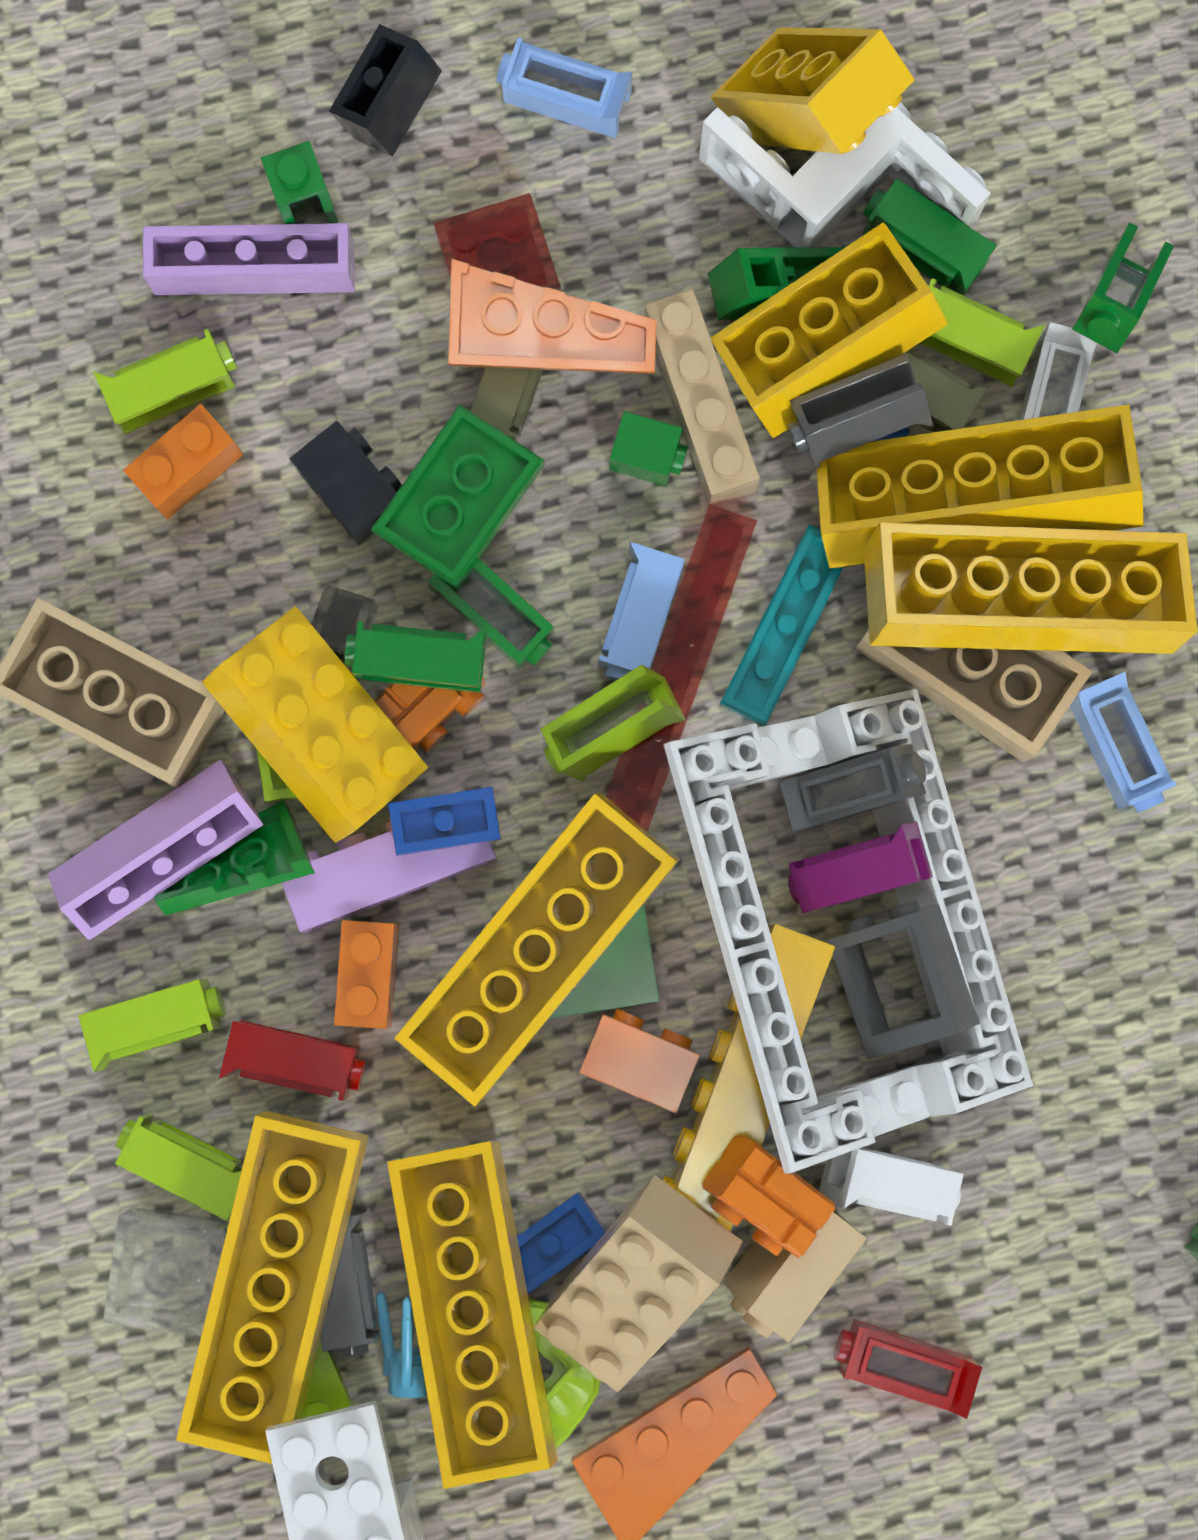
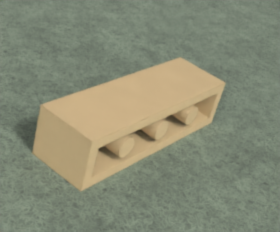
(702, 399)

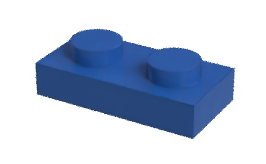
(444, 821)
(558, 1240)

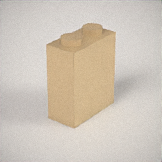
(784, 1289)

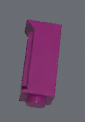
(860, 869)

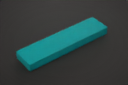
(782, 631)

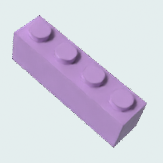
(249, 259)
(154, 850)
(371, 874)

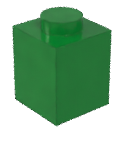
(647, 449)

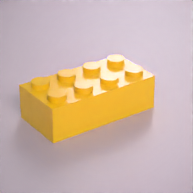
(815, 87)
(829, 325)
(315, 724)

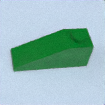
(757, 274)

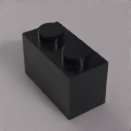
(385, 90)
(346, 479)

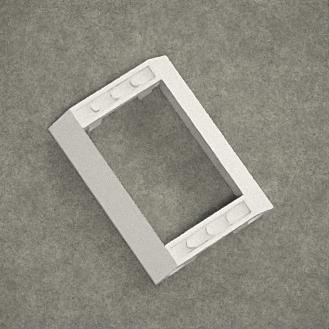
(974, 1064)

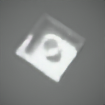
(163, 1270)

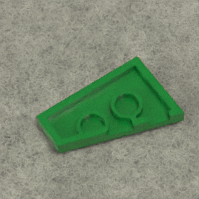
(257, 861)

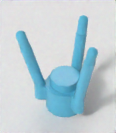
(403, 1363)

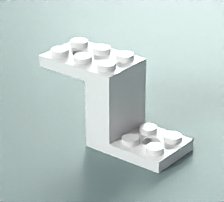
(832, 185)
(361, 1507)

